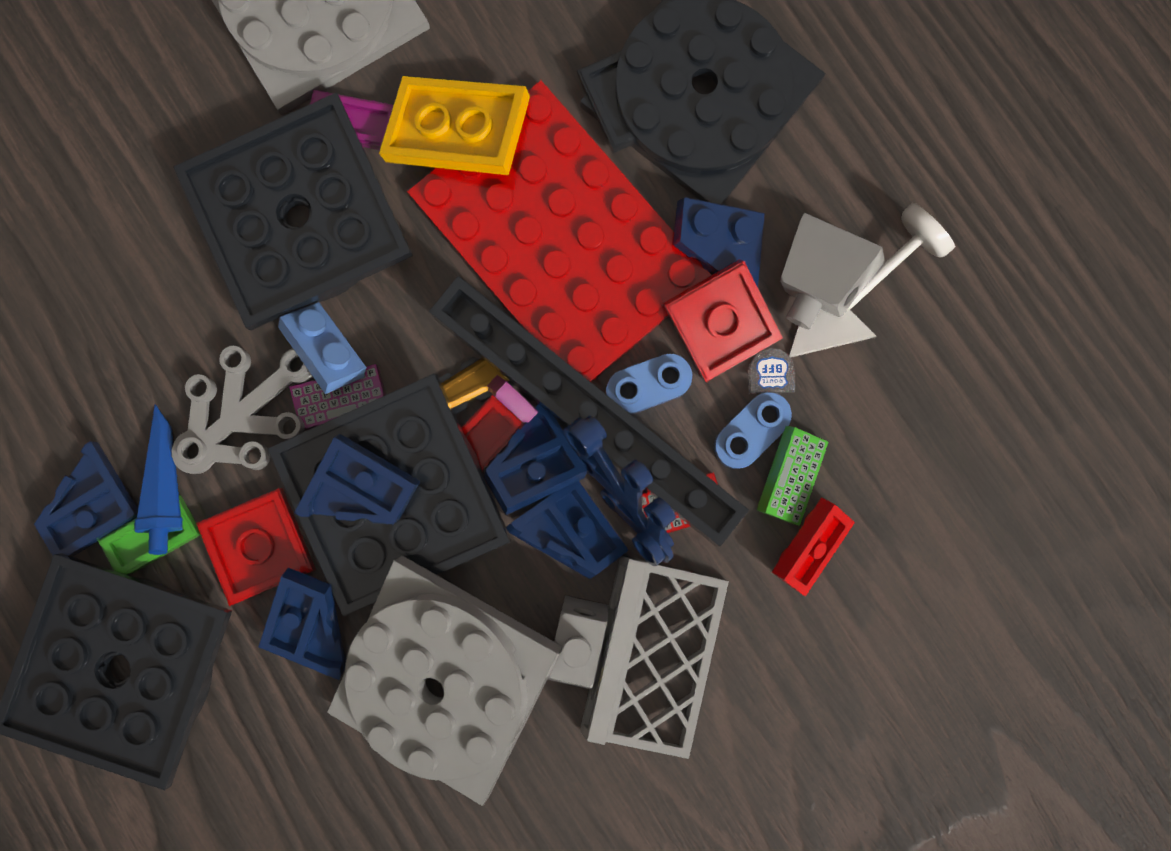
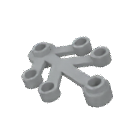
(235, 415)

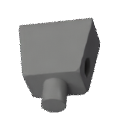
(827, 270)
(581, 641)

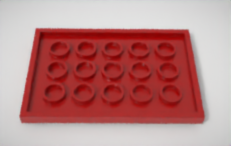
(563, 240)

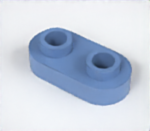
(649, 383)
(752, 430)

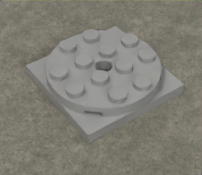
(316, 42)
(477, 653)

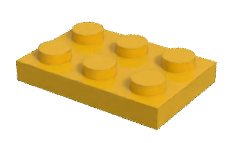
(455, 125)

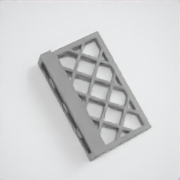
(623, 619)

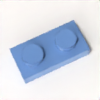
(322, 347)

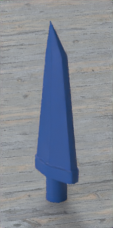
(159, 495)

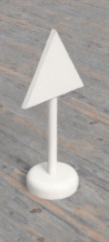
(835, 331)

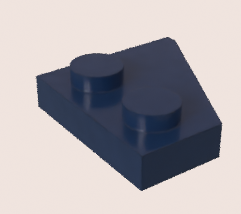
(719, 235)
(533, 464)
(357, 485)
(86, 505)
(571, 531)
(305, 625)

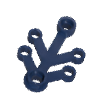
(624, 495)

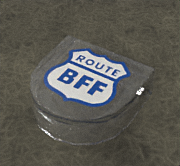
(771, 372)

